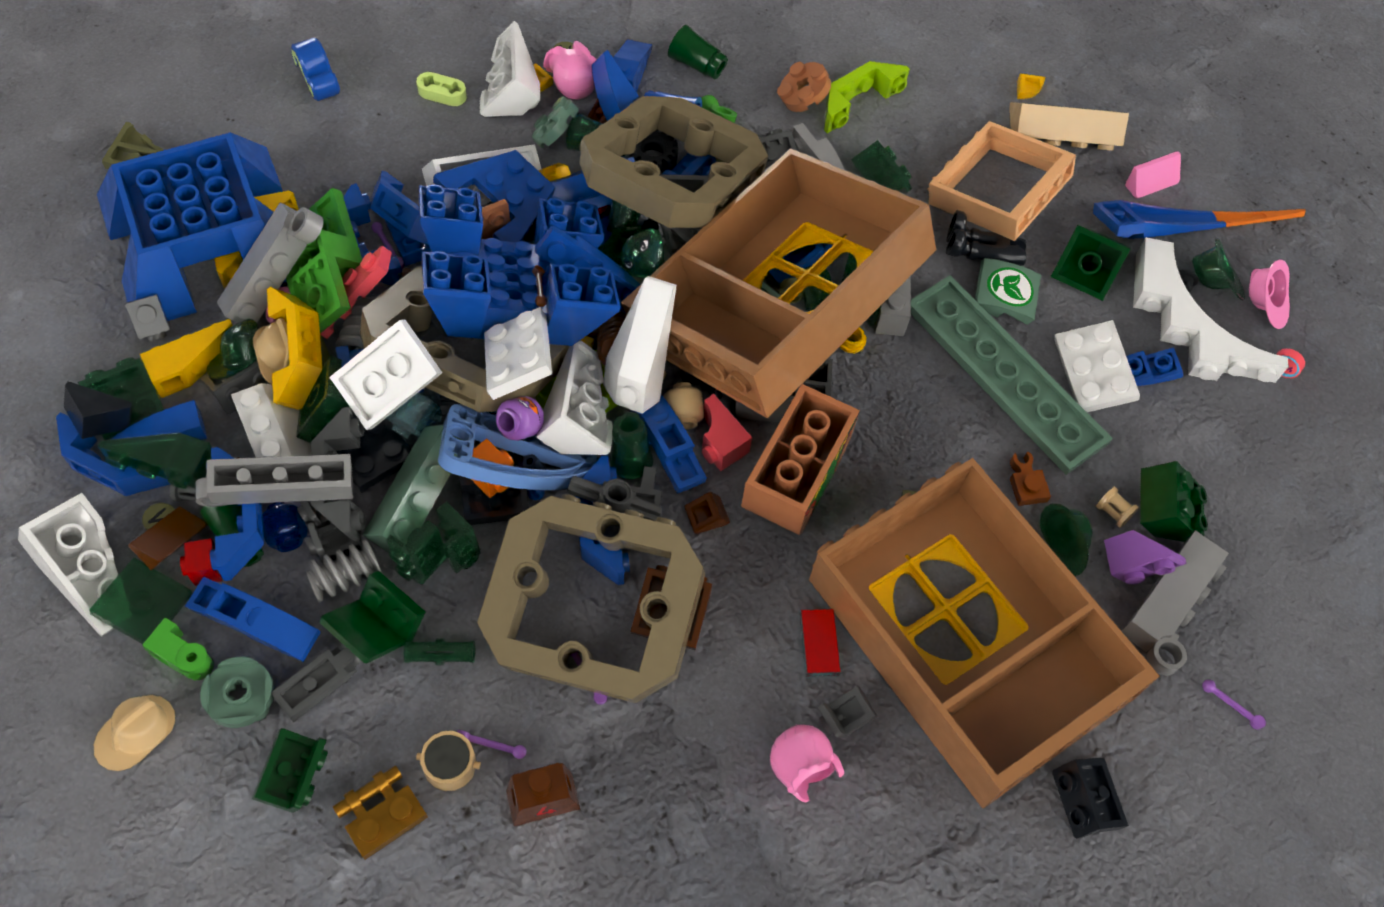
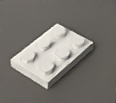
(517, 353)
(1097, 366)
(386, 374)

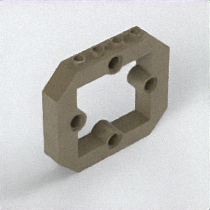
(640, 183)
(460, 378)
(521, 554)

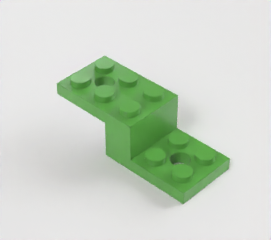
(323, 263)

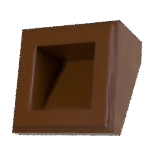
(706, 513)

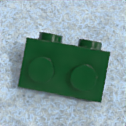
(290, 771)

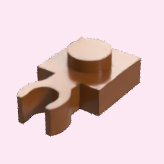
(1028, 485)

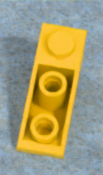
(183, 360)

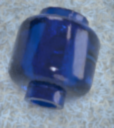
(283, 527)

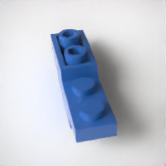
(563, 249)
(672, 446)
(253, 618)

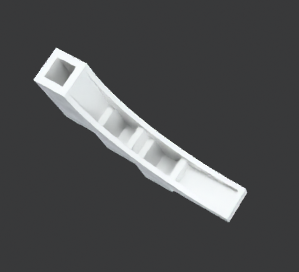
(1186, 324)

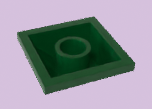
(1090, 262)

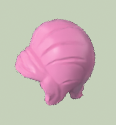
(571, 70)
(803, 757)

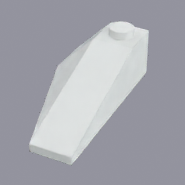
(512, 79)
(73, 554)

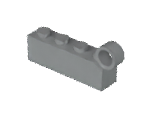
(269, 261)
(895, 312)
(275, 480)
(1171, 602)

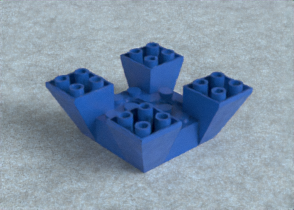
(185, 211)
(491, 281)

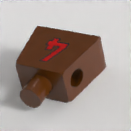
(541, 793)

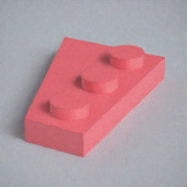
(363, 279)

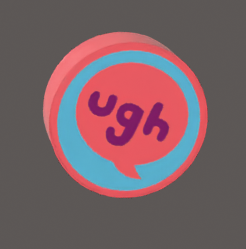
(1295, 362)

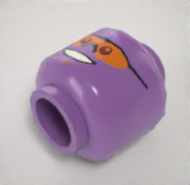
(519, 418)

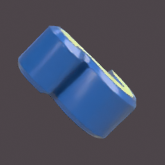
(315, 68)

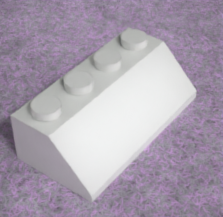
(269, 425)

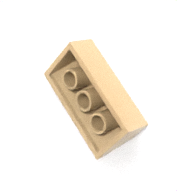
(1069, 124)

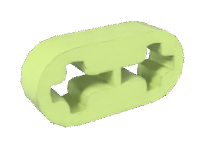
(441, 89)

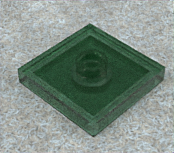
(140, 601)

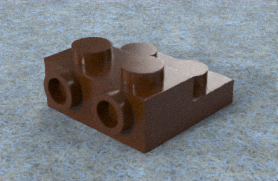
(654, 582)

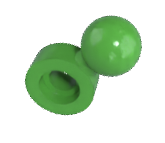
(711, 104)

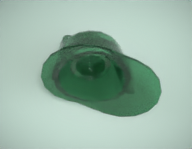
(1216, 271)
(235, 349)
(1068, 535)

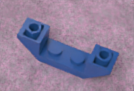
(357, 207)
(396, 207)
(88, 463)
(236, 549)
(609, 563)

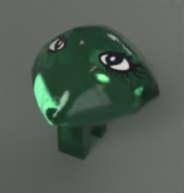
(643, 253)

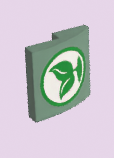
(1008, 290)

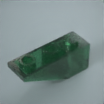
(168, 456)

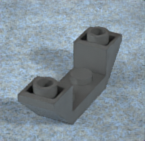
(340, 434)

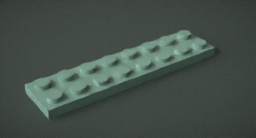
(1009, 375)

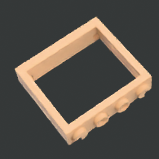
(1055, 161)

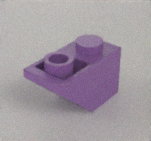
(1136, 557)

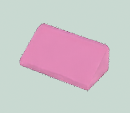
(1154, 175)

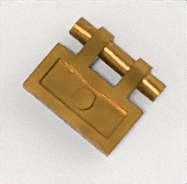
(386, 820)

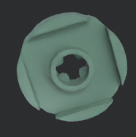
(551, 127)
(246, 710)

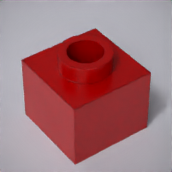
(197, 561)

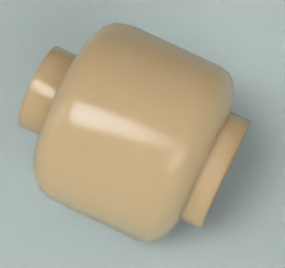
(686, 403)

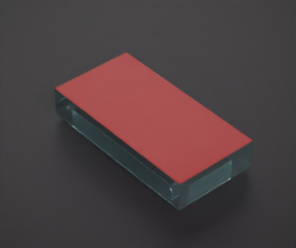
(820, 643)

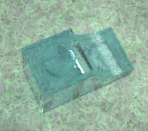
(415, 415)

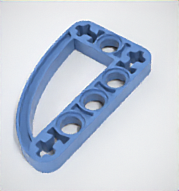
(472, 426)

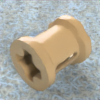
(1117, 507)

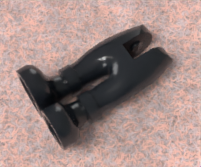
(982, 244)

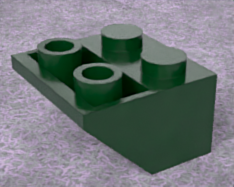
(1171, 502)

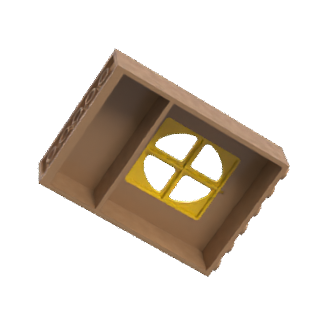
(759, 343)
(1055, 652)

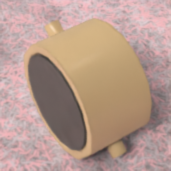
(448, 760)

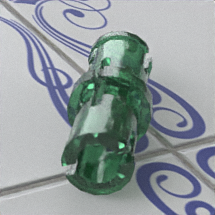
(417, 652)

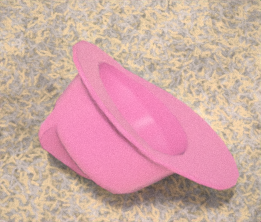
(1271, 292)

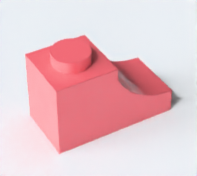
(726, 437)

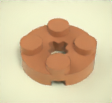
(792, 88)

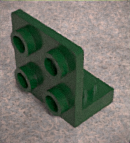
(377, 621)

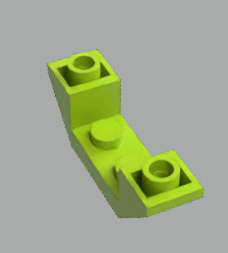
(883, 77)

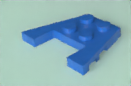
(507, 178)

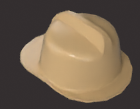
(271, 348)
(133, 732)

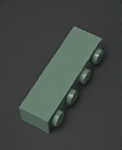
(411, 492)

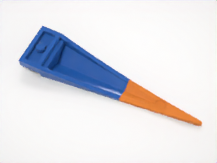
(1142, 220)

